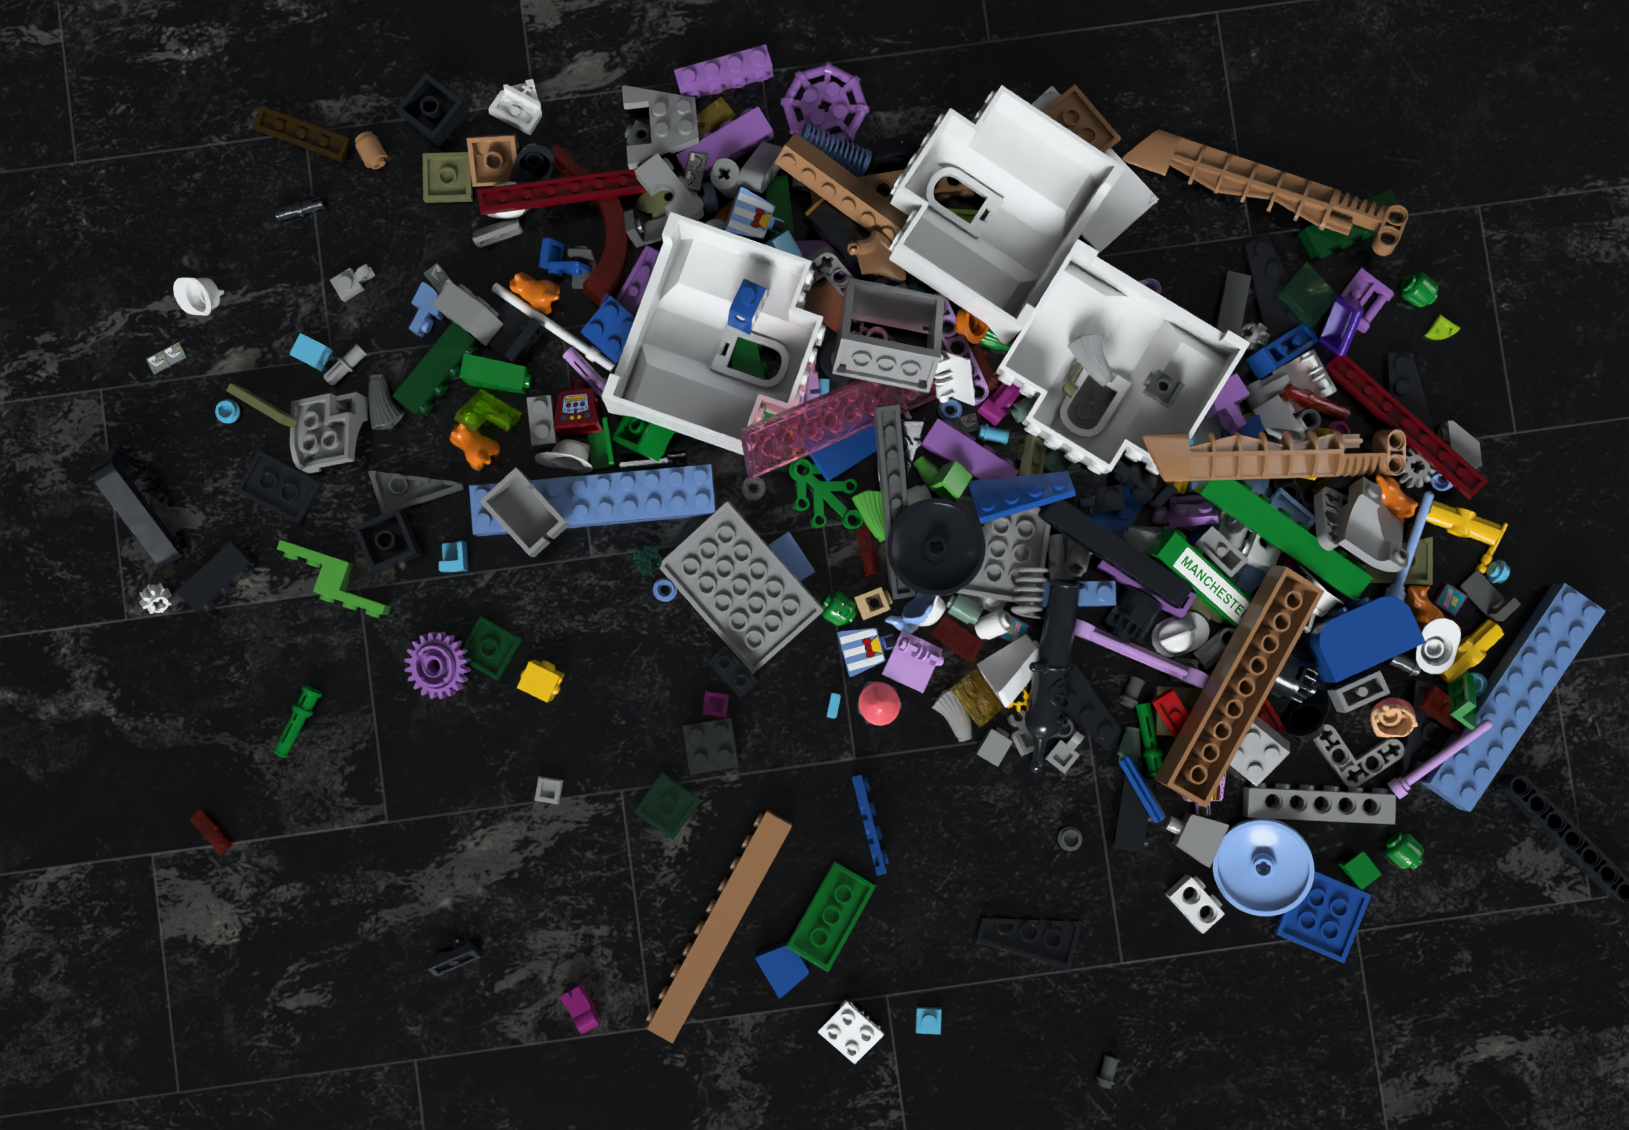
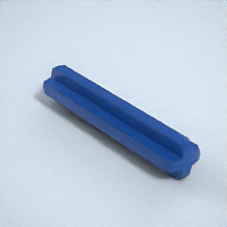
(1142, 788)

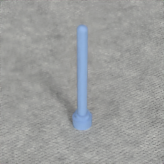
(1397, 589)

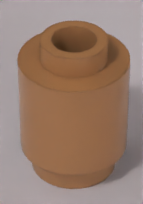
(370, 150)

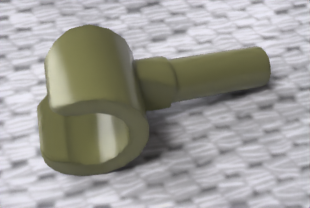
(1069, 387)

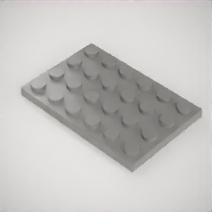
(741, 587)

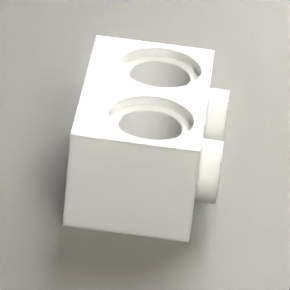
(1192, 906)

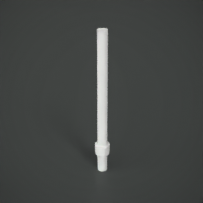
(592, 353)

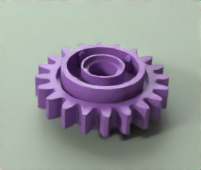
(451, 660)

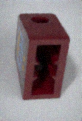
(578, 411)

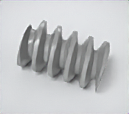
(725, 177)
(1029, 591)

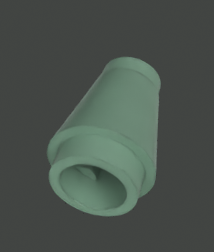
(1130, 744)

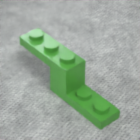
(333, 579)

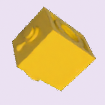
(541, 680)

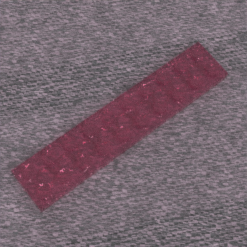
(821, 423)

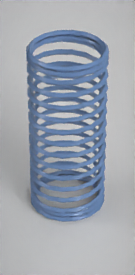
(864, 158)

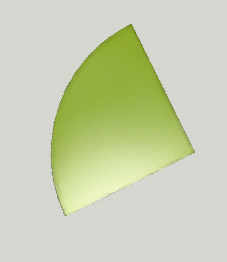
(1441, 329)

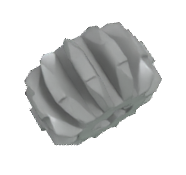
(1422, 470)

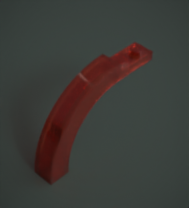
(610, 268)

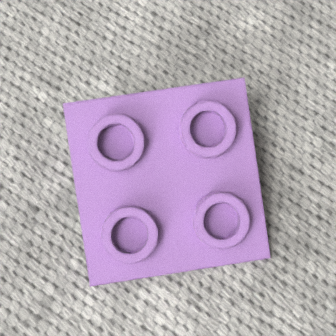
(912, 661)

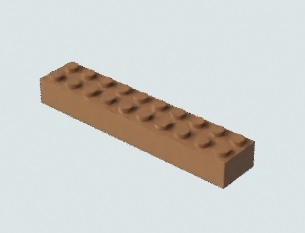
(1239, 684)

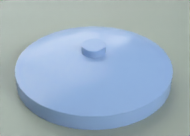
(1263, 867)

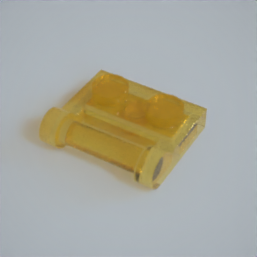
(977, 706)

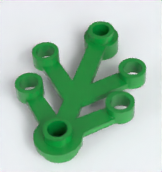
(821, 491)

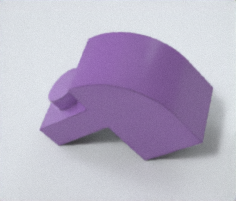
(1225, 404)

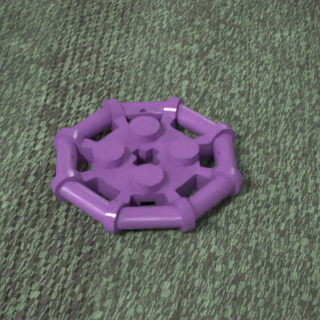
(828, 92)

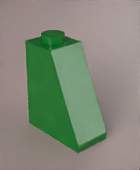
(495, 374)

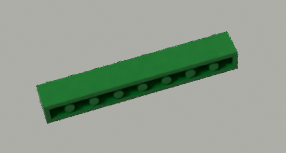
(1286, 535)

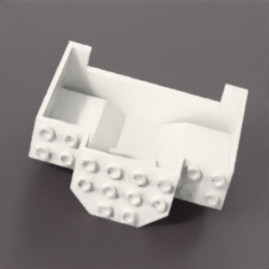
(1039, 195)
(1140, 337)
(674, 351)

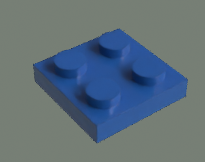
(610, 328)

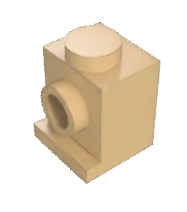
(864, 607)

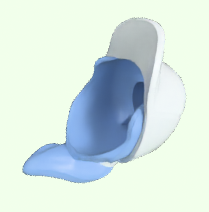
(919, 612)

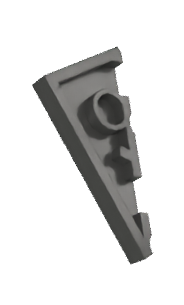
(405, 491)

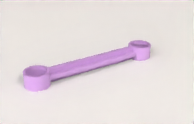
(1138, 653)

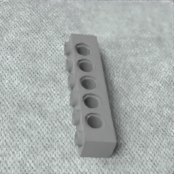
(1381, 810)

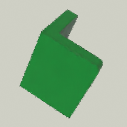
(1360, 870)

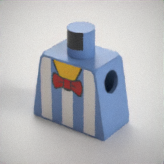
(863, 649)

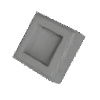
(548, 790)

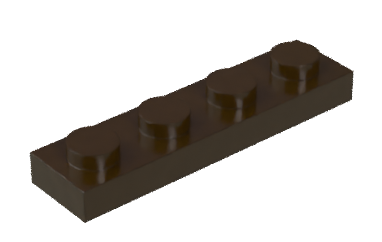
(302, 134)

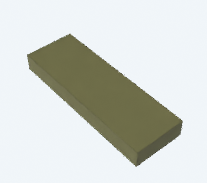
(262, 405)

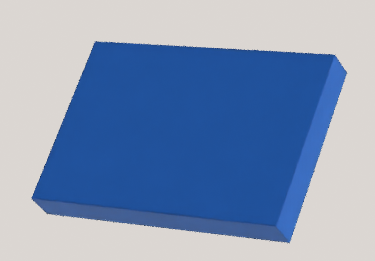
(844, 453)

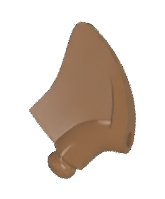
(874, 257)
(824, 301)

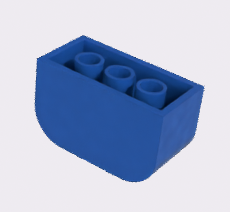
(1361, 636)

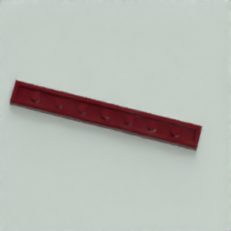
(558, 191)
(1397, 416)

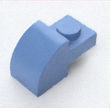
(423, 301)

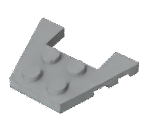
(671, 123)

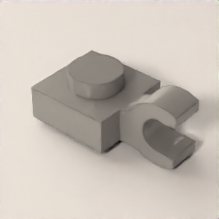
(350, 283)
(1063, 754)

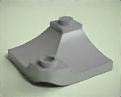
(326, 429)
(1371, 529)

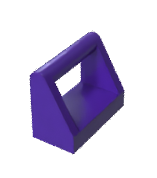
(1341, 324)

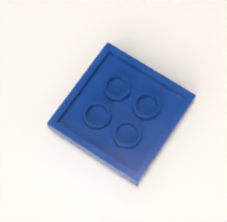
(1325, 918)

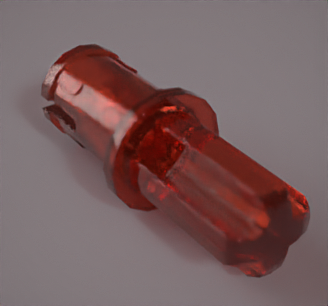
(867, 551)
(210, 832)

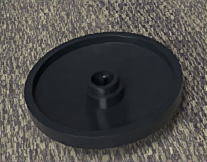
(936, 547)

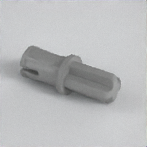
(344, 365)

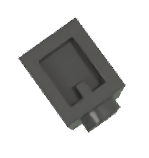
(646, 232)
(585, 256)
(1488, 598)

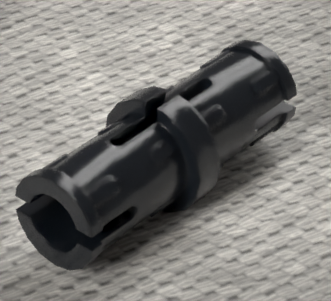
(300, 207)

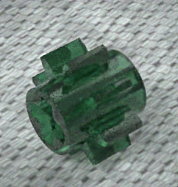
(647, 560)

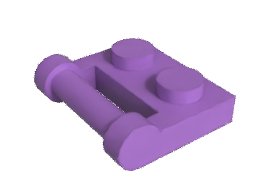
(1360, 289)
(1192, 511)

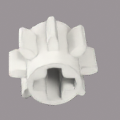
(155, 598)

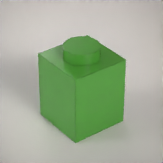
(951, 481)

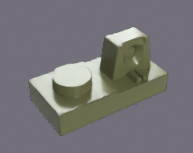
(1032, 456)

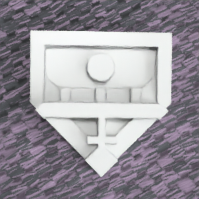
(518, 106)

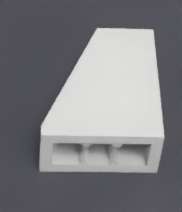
(1009, 670)

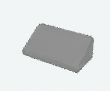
(497, 232)

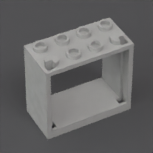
(883, 359)

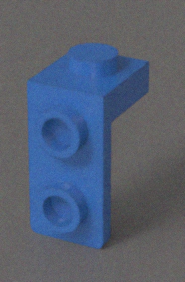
(552, 260)

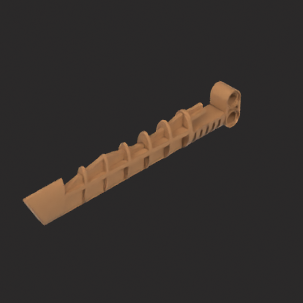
(1246, 178)
(1252, 458)

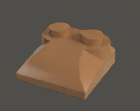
(491, 158)

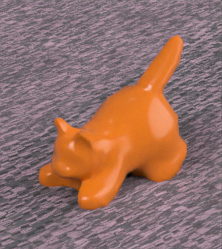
(537, 293)
(476, 447)
(1394, 499)
(1421, 606)

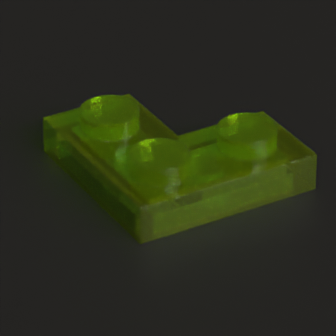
(487, 407)

